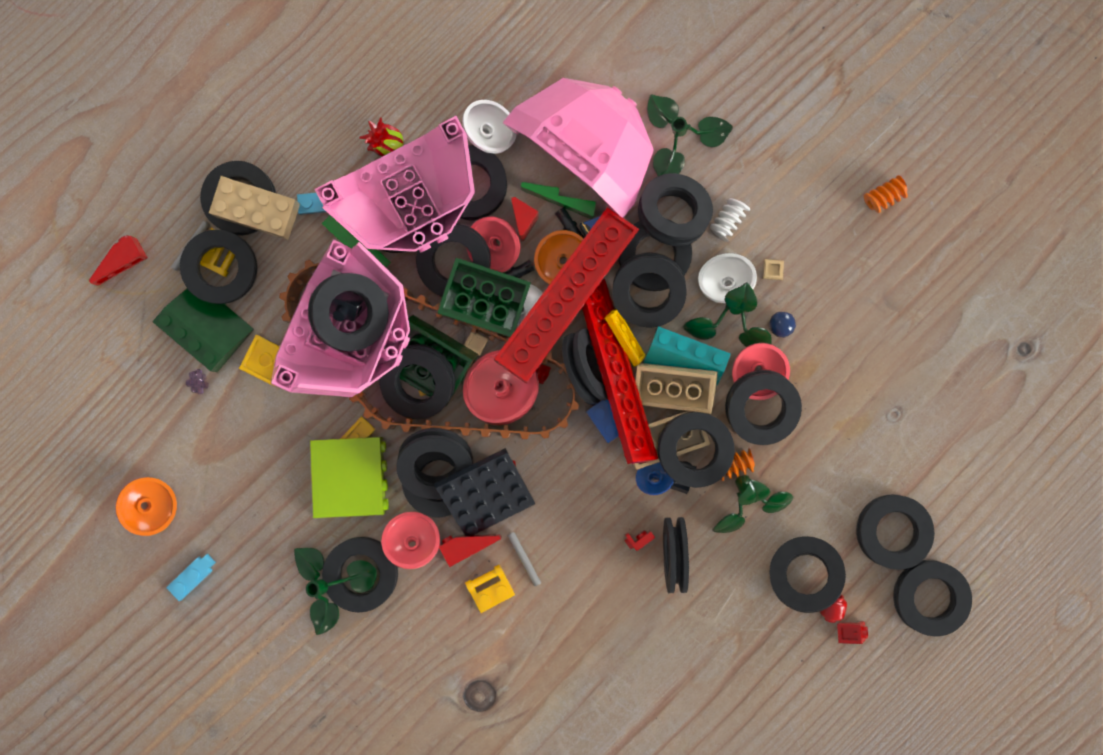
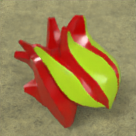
(383, 138)

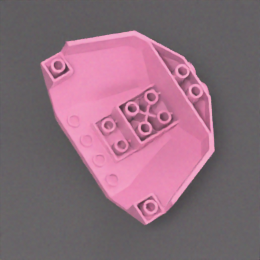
(591, 135)
(407, 194)
(315, 368)

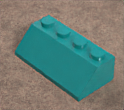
(680, 351)

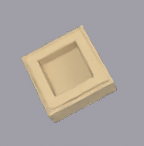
(773, 269)
(476, 343)

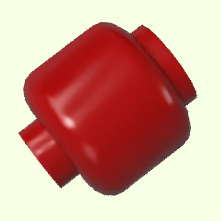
(836, 611)

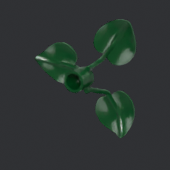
(664, 111)
(737, 301)
(751, 492)
(322, 613)

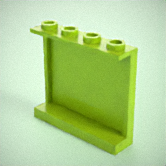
(348, 477)

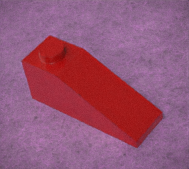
(119, 259)
(464, 546)

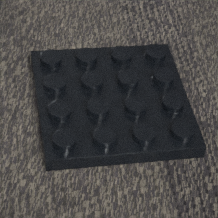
(485, 493)

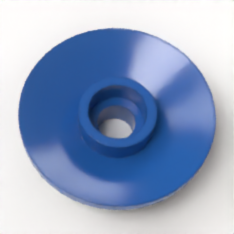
(646, 476)

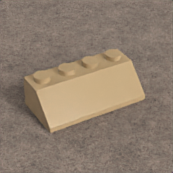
(676, 387)

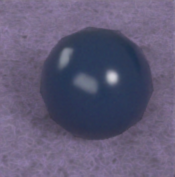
(782, 324)

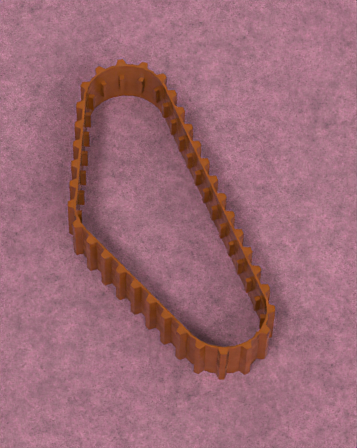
(291, 299)

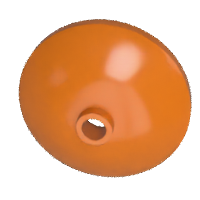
(552, 249)
(159, 511)

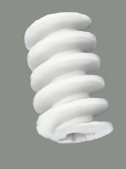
(728, 218)

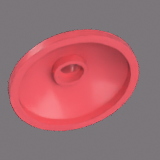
(502, 255)
(762, 355)
(410, 528)

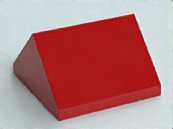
(525, 217)

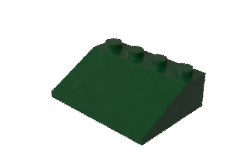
(484, 297)
(203, 329)
(457, 354)

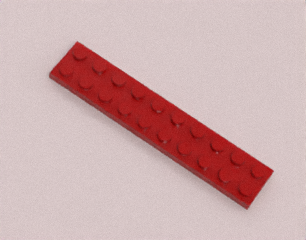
(566, 295)
(618, 380)

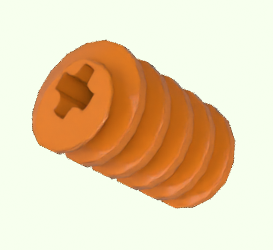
(886, 193)
(741, 463)

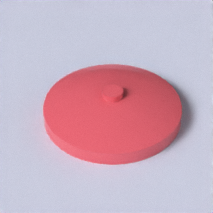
(496, 393)

